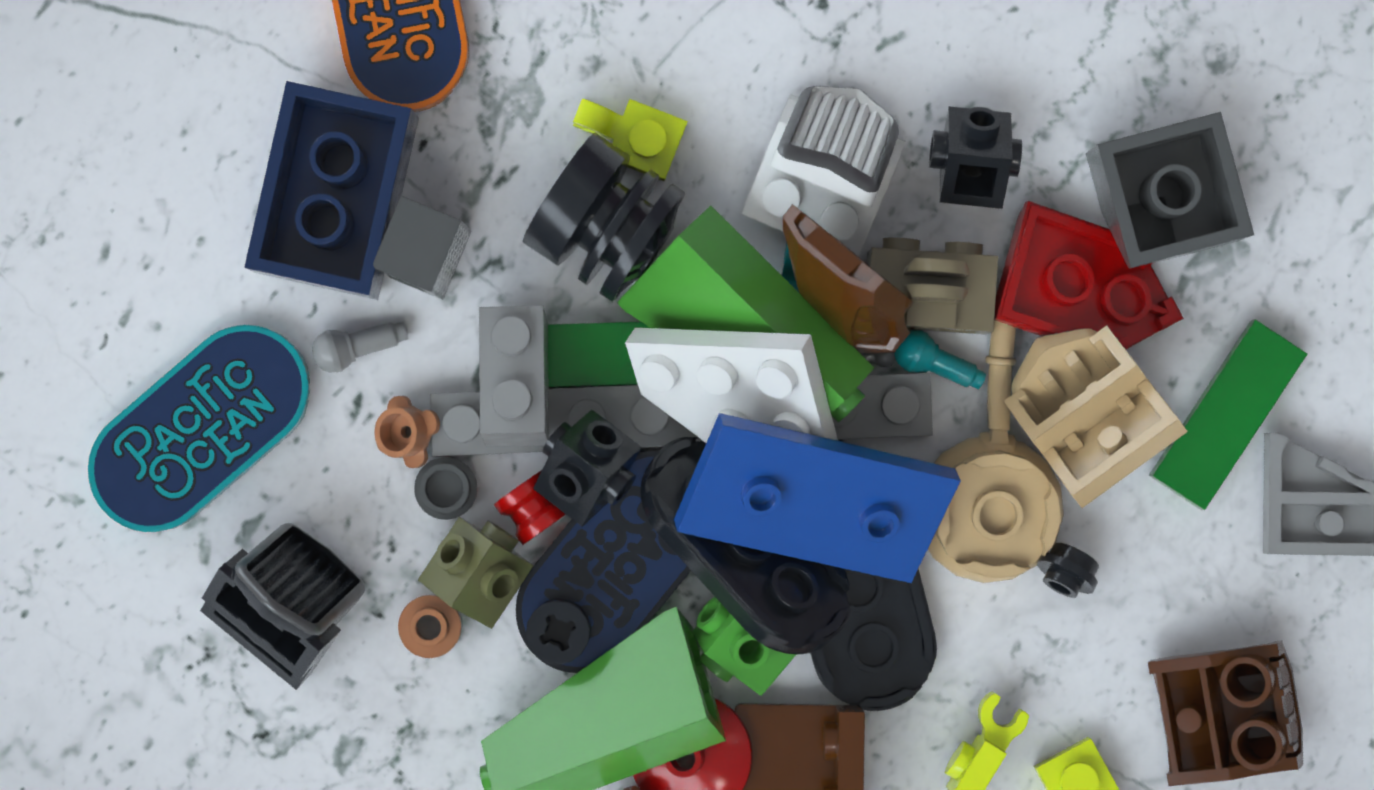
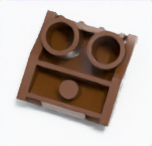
(844, 287)
(1229, 713)

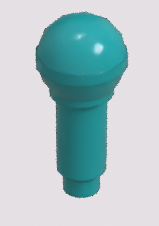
(922, 354)

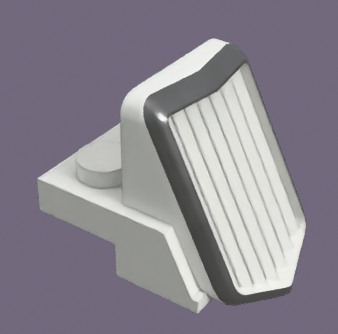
(830, 161)

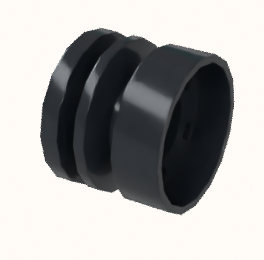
(604, 217)

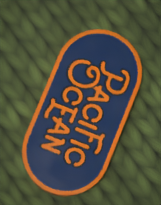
(403, 49)

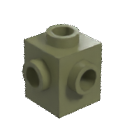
(476, 570)

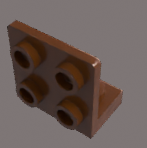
(805, 746)

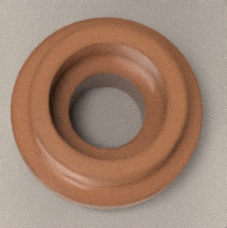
(449, 621)

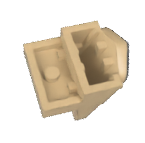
(1090, 410)

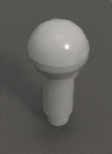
(337, 349)

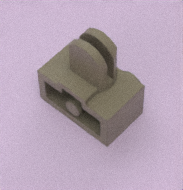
(948, 288)

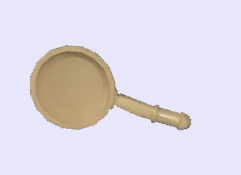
(1007, 493)

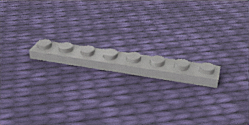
(891, 408)

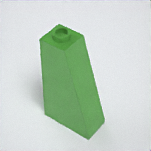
(724, 284)
(612, 718)

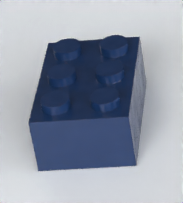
(330, 189)

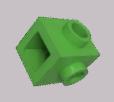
(734, 652)

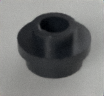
(1068, 570)

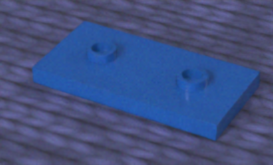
(815, 498)

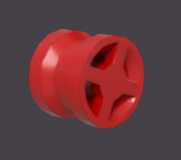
(528, 510)

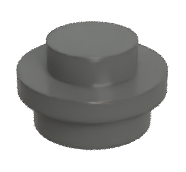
(445, 488)

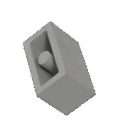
(513, 376)

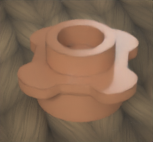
(391, 431)

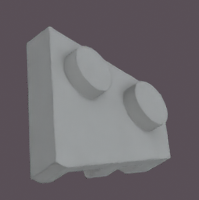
(1313, 503)

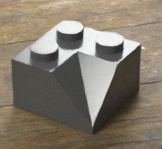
(1170, 191)

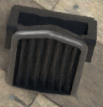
(284, 601)

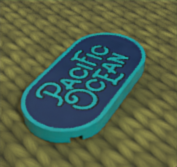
(199, 428)

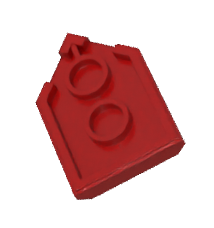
(1073, 277)

